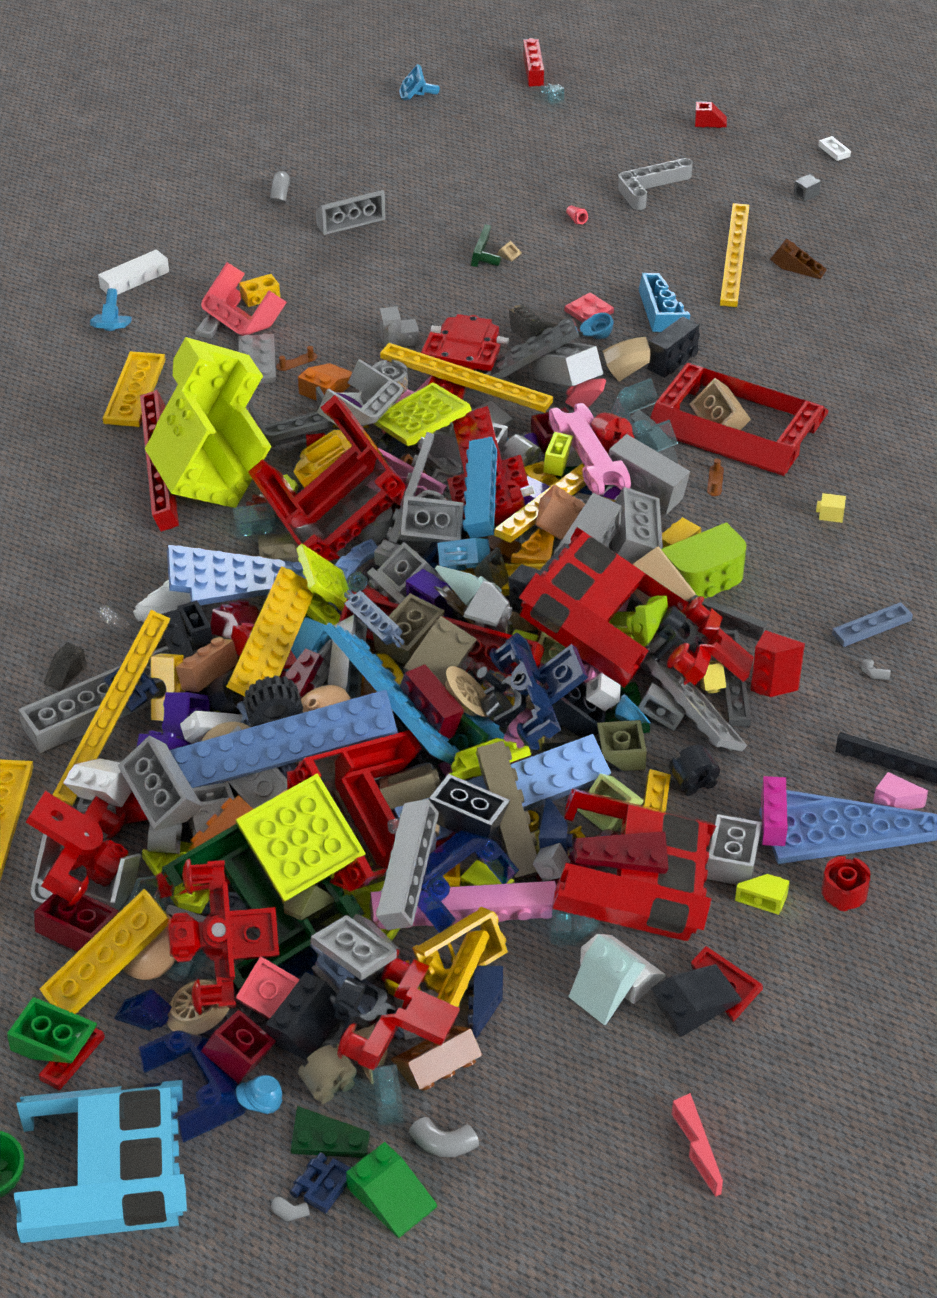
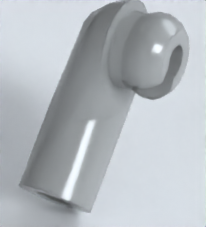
(287, 1211)

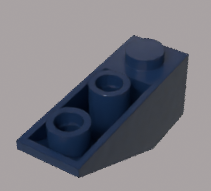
(487, 996)

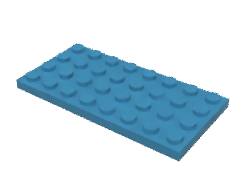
(383, 679)

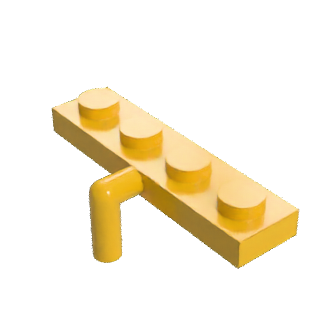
(462, 968)

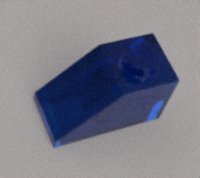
(144, 1010)

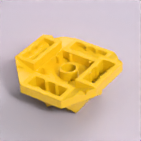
(320, 456)

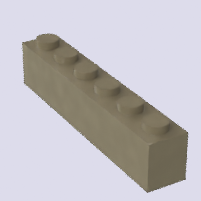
(513, 829)

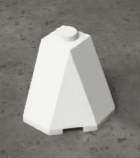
(201, 722)

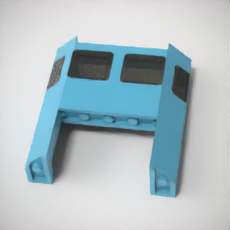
(123, 1163)

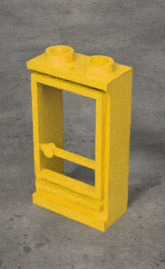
(494, 947)

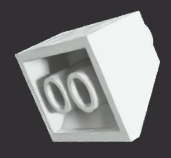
(99, 779)
(646, 980)

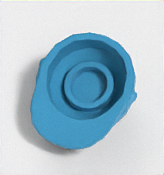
(598, 326)
(628, 711)
(260, 1094)

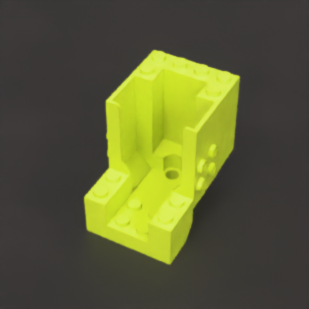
(205, 432)

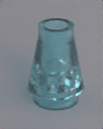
(357, 579)

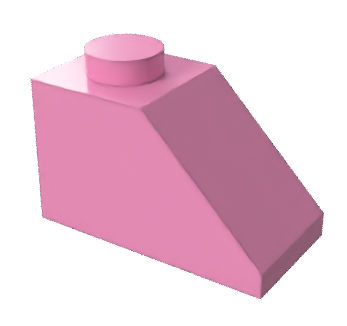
(899, 793)

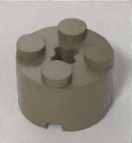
(327, 1073)

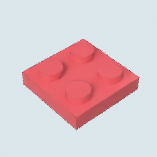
(587, 306)
(266, 988)

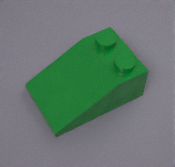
(49, 1033)
(390, 1190)

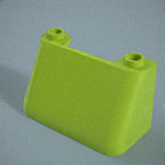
(644, 622)

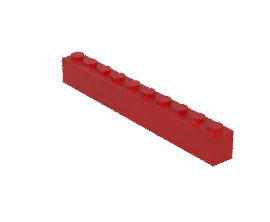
(162, 501)

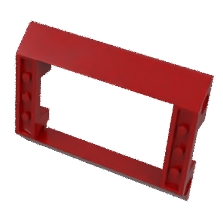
(731, 442)

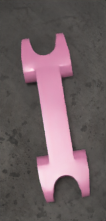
(598, 468)

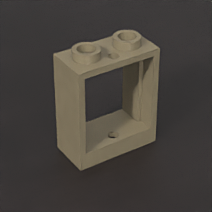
(409, 785)

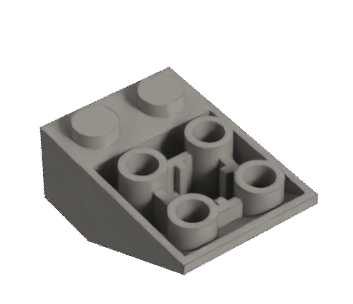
(212, 799)

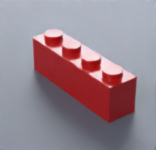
(533, 62)

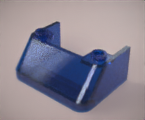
(446, 857)
(216, 1099)

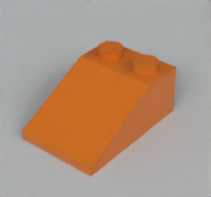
(325, 377)

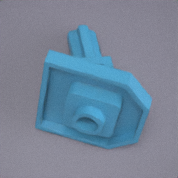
(415, 84)
(109, 318)

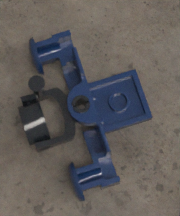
(561, 674)

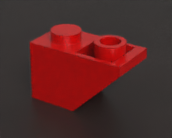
(709, 116)

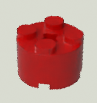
(610, 429)
(845, 883)

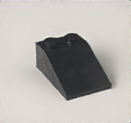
(694, 997)

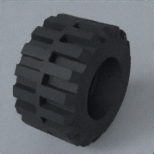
(272, 700)

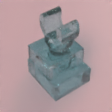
(554, 92)

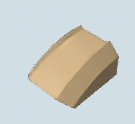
(627, 357)

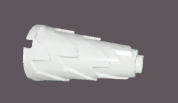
(160, 601)

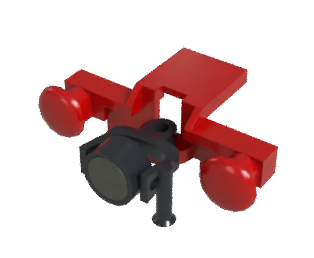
(693, 653)
(419, 1013)

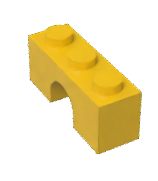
(164, 667)

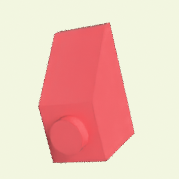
(585, 392)

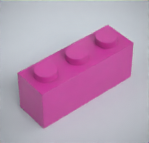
(774, 811)

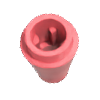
(577, 214)

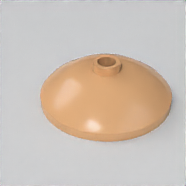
(323, 697)
(152, 960)

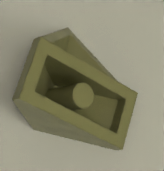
(307, 902)

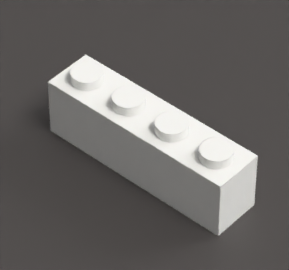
(134, 272)

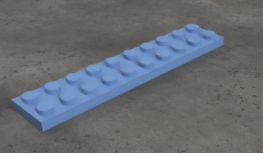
(286, 740)

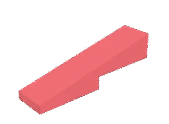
(700, 1150)

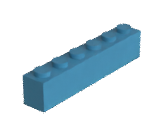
(480, 487)

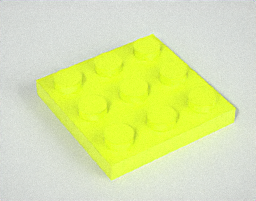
(323, 577)

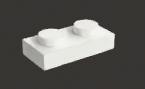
(834, 148)

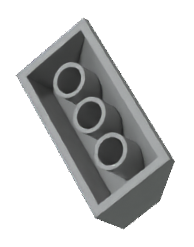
(351, 212)
(159, 784)

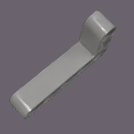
(634, 182)

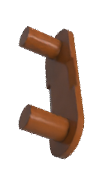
(284, 365)
(715, 478)

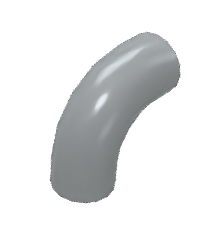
(280, 187)
(443, 1143)

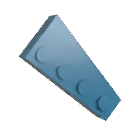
(659, 302)
(310, 636)

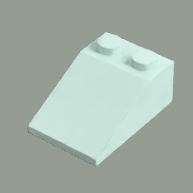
(462, 583)
(604, 978)

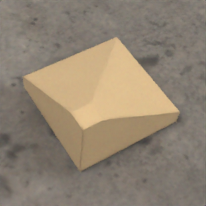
(509, 252)

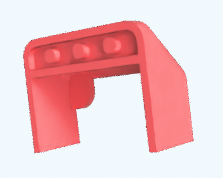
(223, 299)

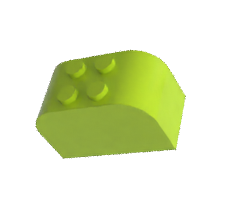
(710, 560)

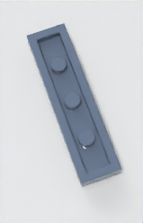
(872, 624)

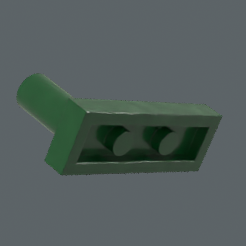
(479, 254)

